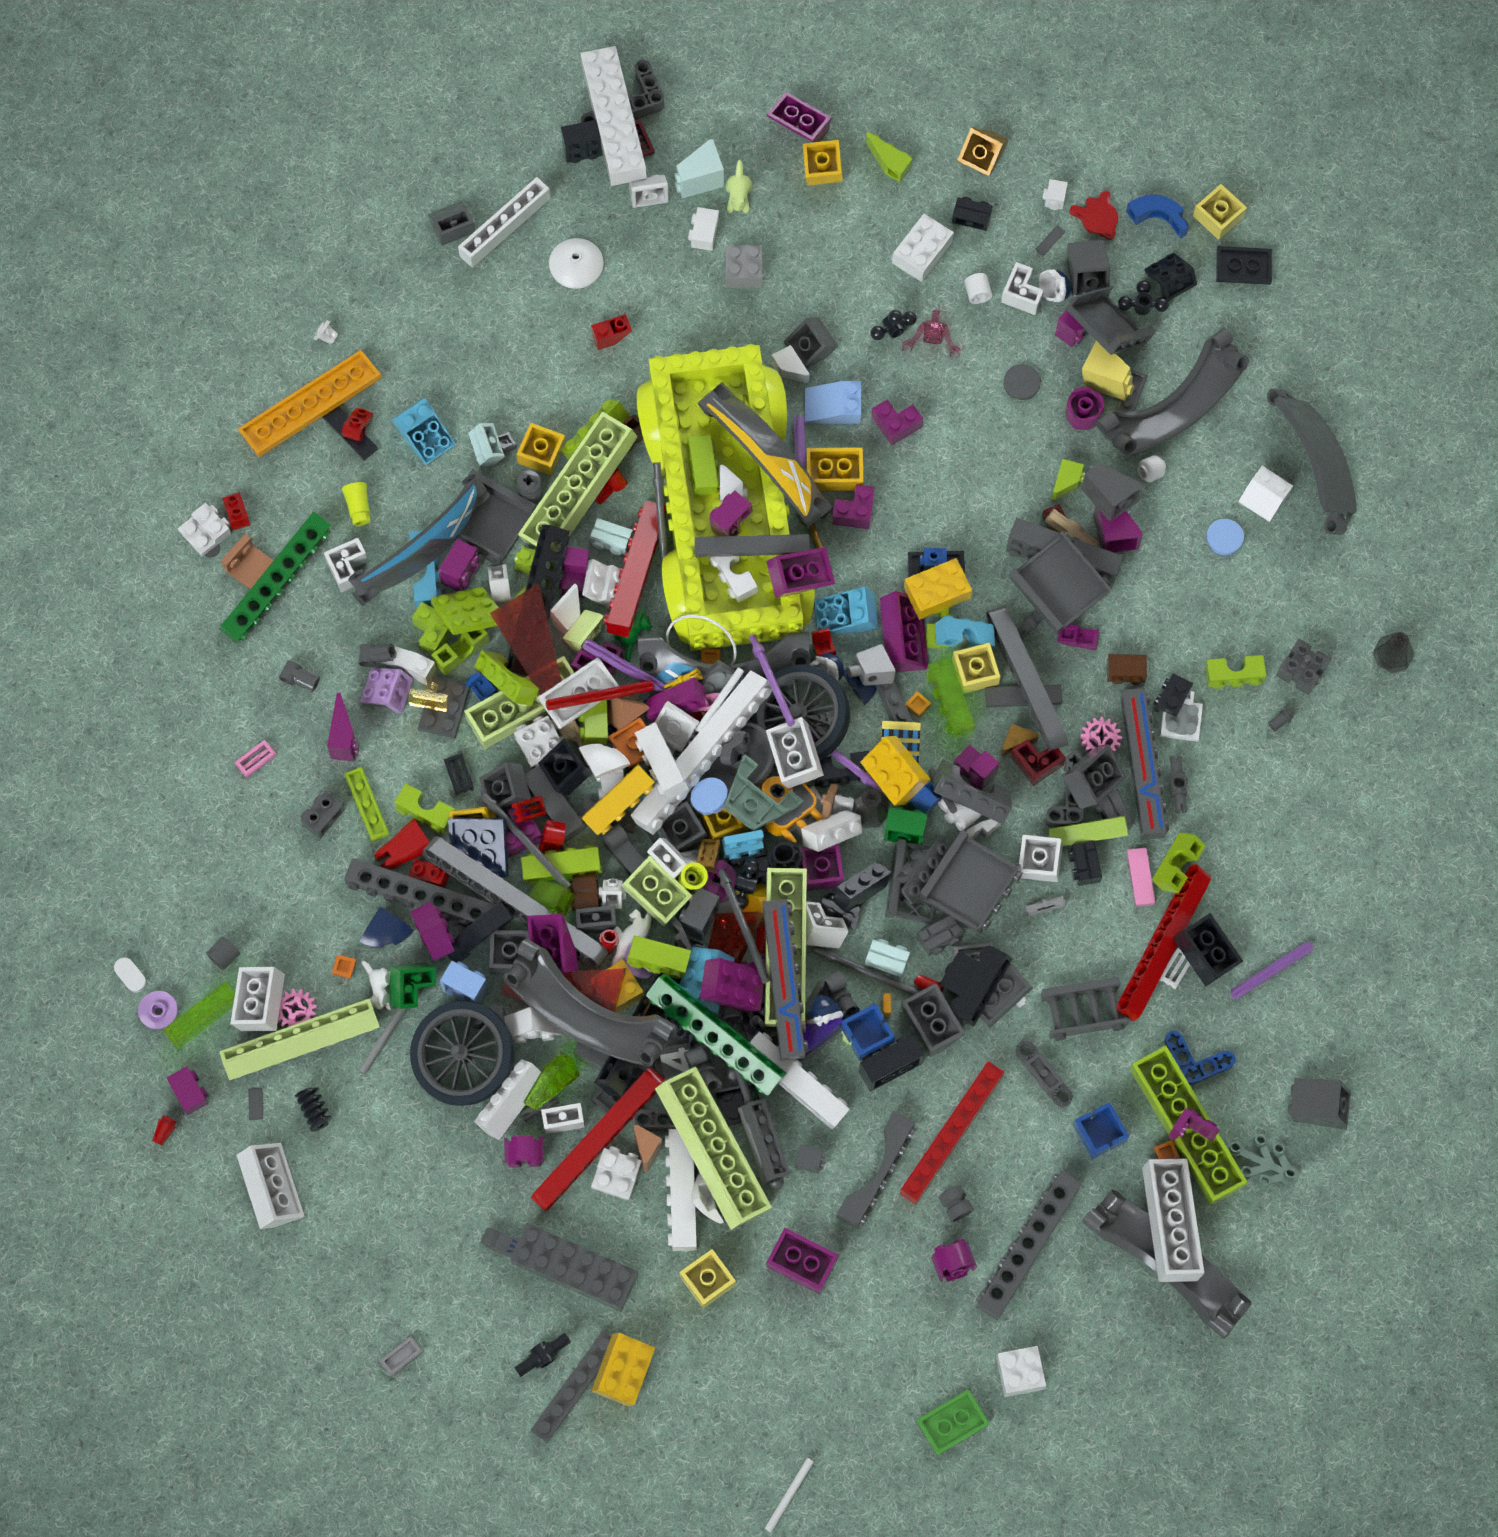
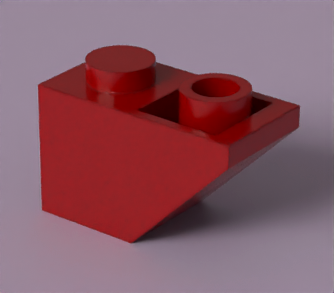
(610, 331)

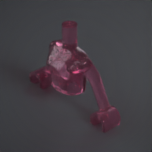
(933, 334)

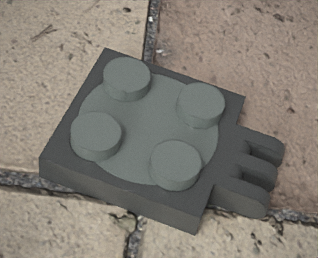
(717, 677)

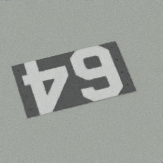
(674, 1061)

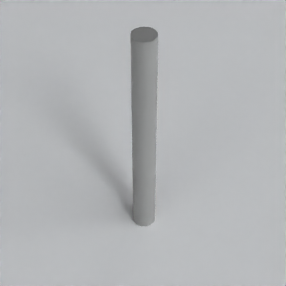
(382, 1040)

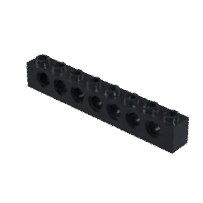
(539, 571)
(616, 1072)

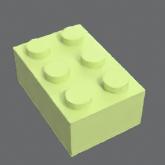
(656, 891)

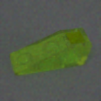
(553, 1078)

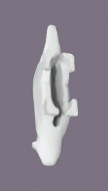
(640, 927)

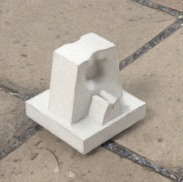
(325, 333)

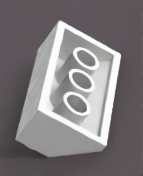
(270, 1185)

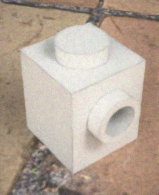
(1055, 194)

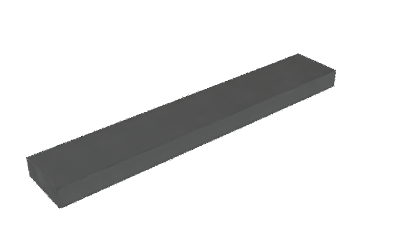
(750, 545)

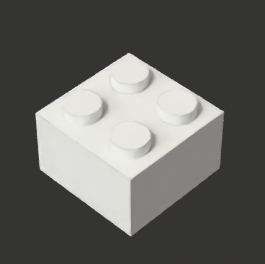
(1040, 858)
(1021, 1371)

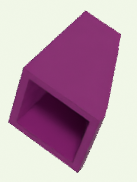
(1119, 534)

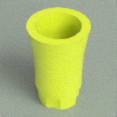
(357, 502)
(697, 874)

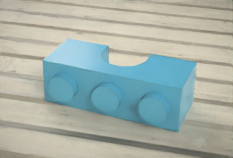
(950, 632)

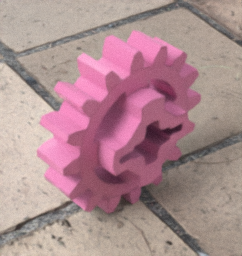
(1093, 737)
(287, 1007)

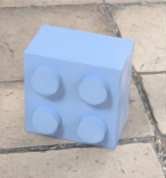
(464, 983)

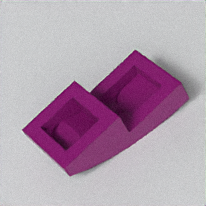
(1079, 637)

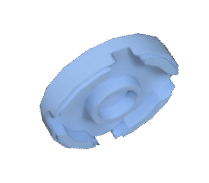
(1225, 536)
(709, 796)

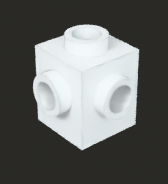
(612, 893)

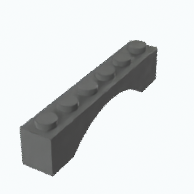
(856, 1205)

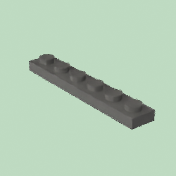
(572, 1389)

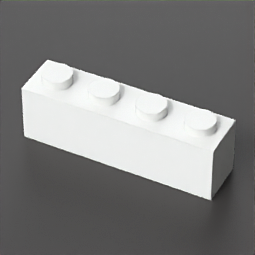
(661, 760)
(508, 1100)

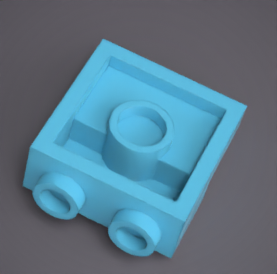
(741, 844)

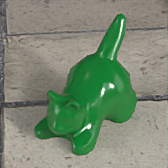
(640, 623)

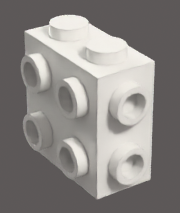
(537, 739)

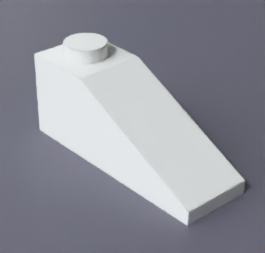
(413, 664)

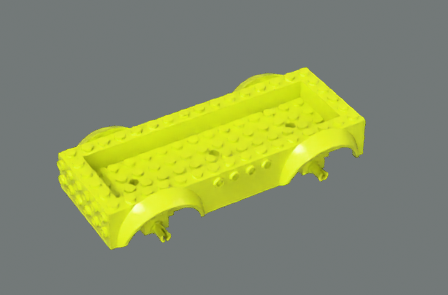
(690, 583)

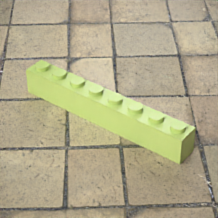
(299, 1039)

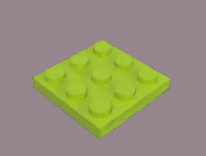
(465, 610)

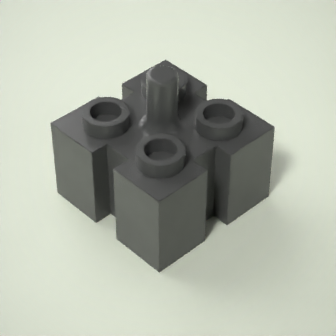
(1303, 666)

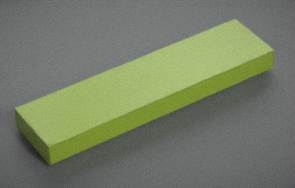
(366, 804)
(1090, 830)

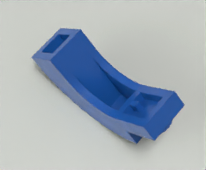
(1158, 207)

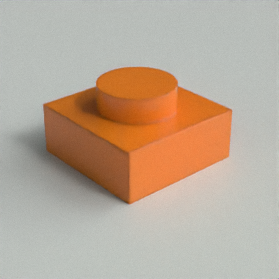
(710, 656)
(344, 966)
(1166, 1151)

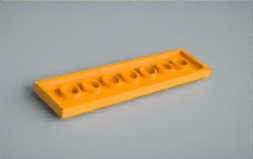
(309, 403)

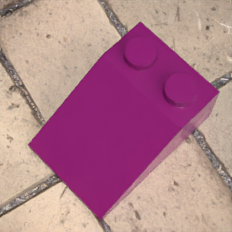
(800, 572)
(341, 741)
(553, 935)

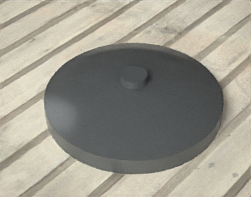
(758, 750)

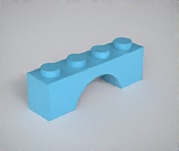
(427, 586)

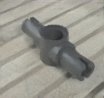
(1178, 793)

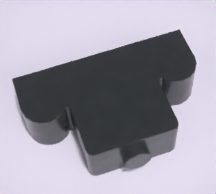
(974, 981)

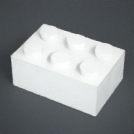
(922, 247)
(794, 753)
(257, 999)

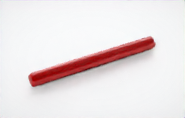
(599, 695)

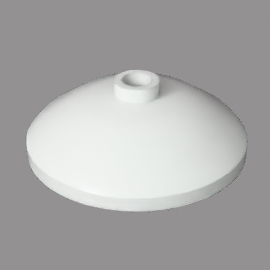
(576, 272)

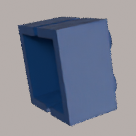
(865, 1031)
(1102, 1131)

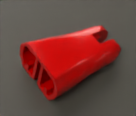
(403, 846)

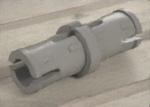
(1044, 906)

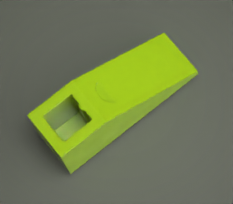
(891, 160)

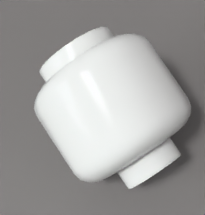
(1151, 468)

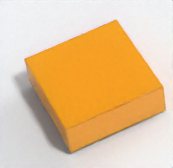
(918, 704)
(886, 1005)

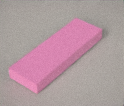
(1140, 877)

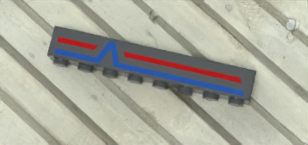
(1143, 764)
(783, 979)

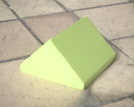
(585, 627)

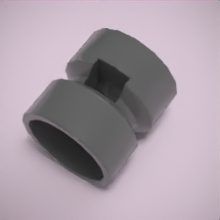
(955, 1202)

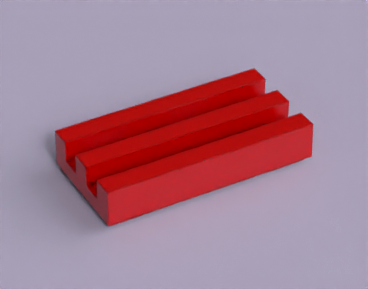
(519, 811)

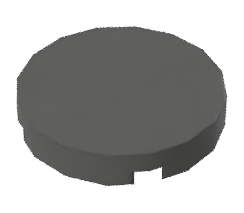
(1021, 382)

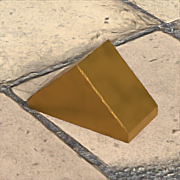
(1016, 736)

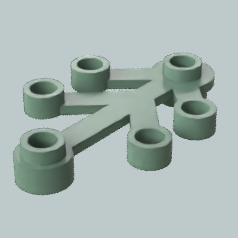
(1265, 1163)

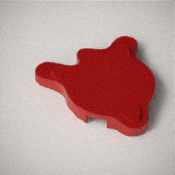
(1098, 215)

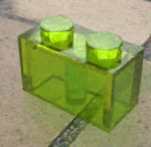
(552, 896)

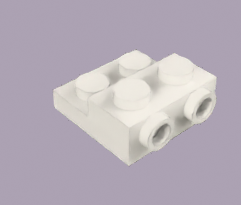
(205, 529)
(600, 582)
(616, 1173)

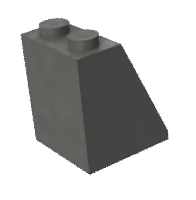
(1088, 266)
(1110, 490)
(1320, 1102)

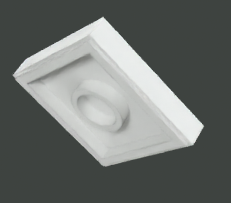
(676, 726)

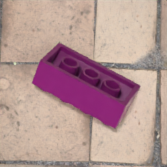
(903, 633)

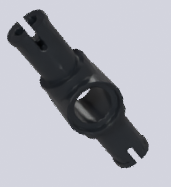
(542, 1354)

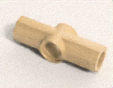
(1060, 523)

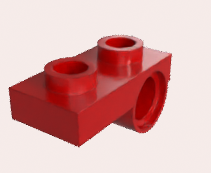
(356, 424)
(615, 483)
(236, 511)
(552, 836)
(429, 873)

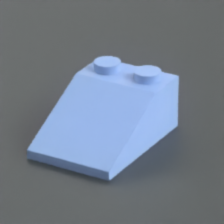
(834, 403)

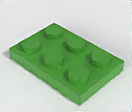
(952, 1422)

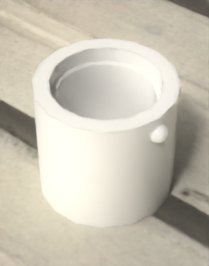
(978, 288)

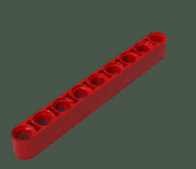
(1162, 944)
(597, 1139)

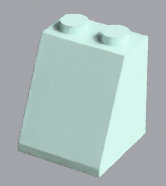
(700, 171)

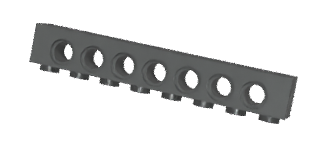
(359, 869)
(995, 1307)

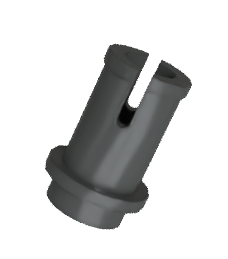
(1281, 719)

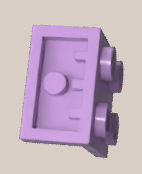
(387, 688)

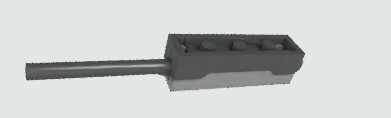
(762, 1137)

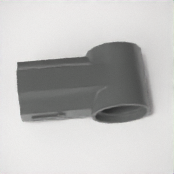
(373, 654)
(295, 674)

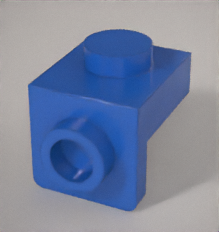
(481, 686)

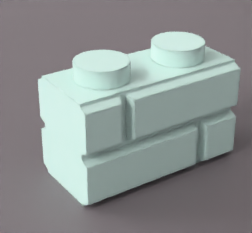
(486, 444)
(610, 537)
(887, 957)

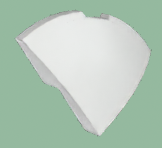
(603, 759)
(704, 1200)

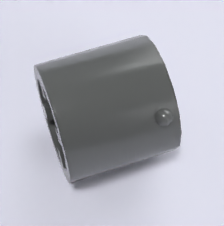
(223, 953)

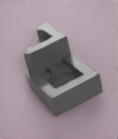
(681, 937)

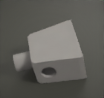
(872, 667)

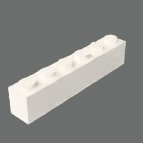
(504, 222)
(804, 1085)
(681, 1184)

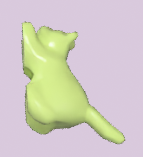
(738, 187)

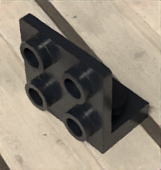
(1173, 275)

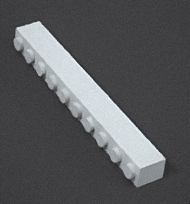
(705, 748)

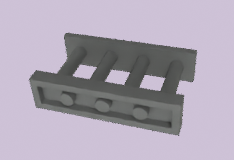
(1089, 989)

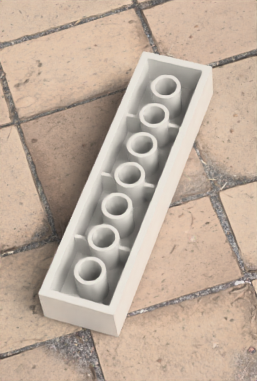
(613, 115)

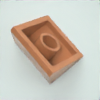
(624, 710)
(648, 1146)

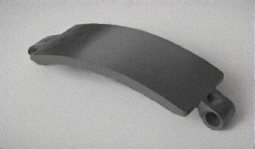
(1326, 458)

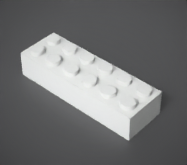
(1173, 1220)

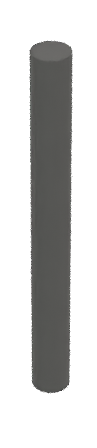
(950, 804)

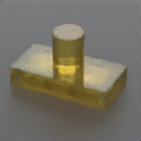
(428, 698)

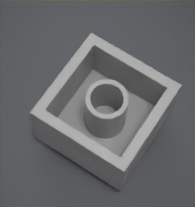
(743, 266)

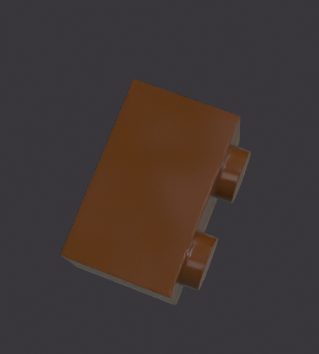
(1126, 668)

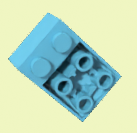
(423, 431)
(847, 612)

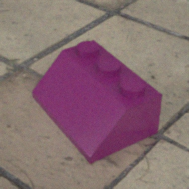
(800, 117)

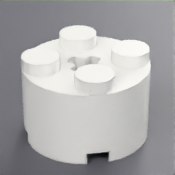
(962, 818)

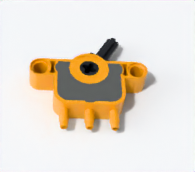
(777, 791)

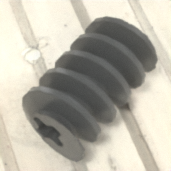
(529, 486)

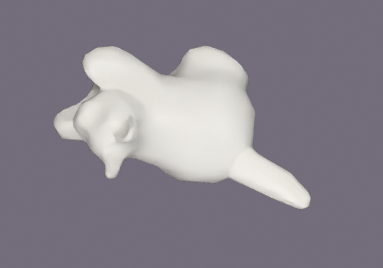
(380, 984)

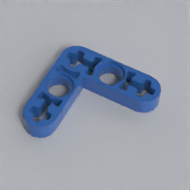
(1190, 1064)

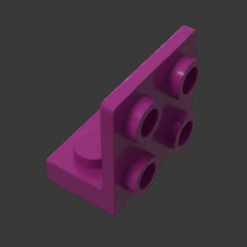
(1191, 1119)

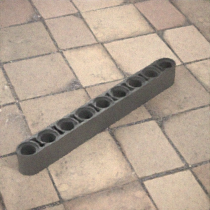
(1027, 678)

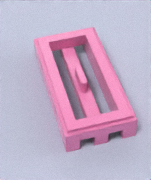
(258, 765)

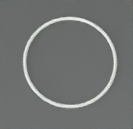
(708, 619)

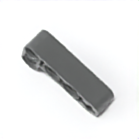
(1069, 807)
(622, 850)

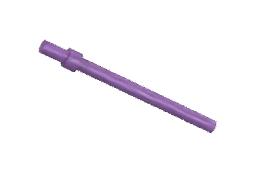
(759, 653)
(865, 776)

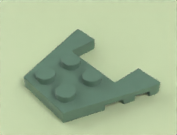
(753, 805)

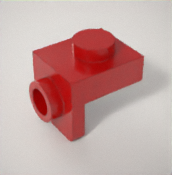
(822, 642)

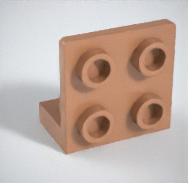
(245, 562)

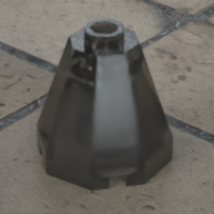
(1393, 652)
(872, 807)

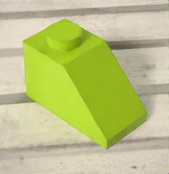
(1068, 478)

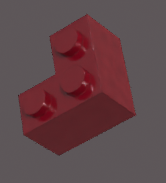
(1037, 765)

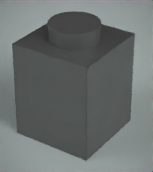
(810, 1159)

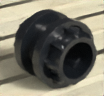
(786, 851)

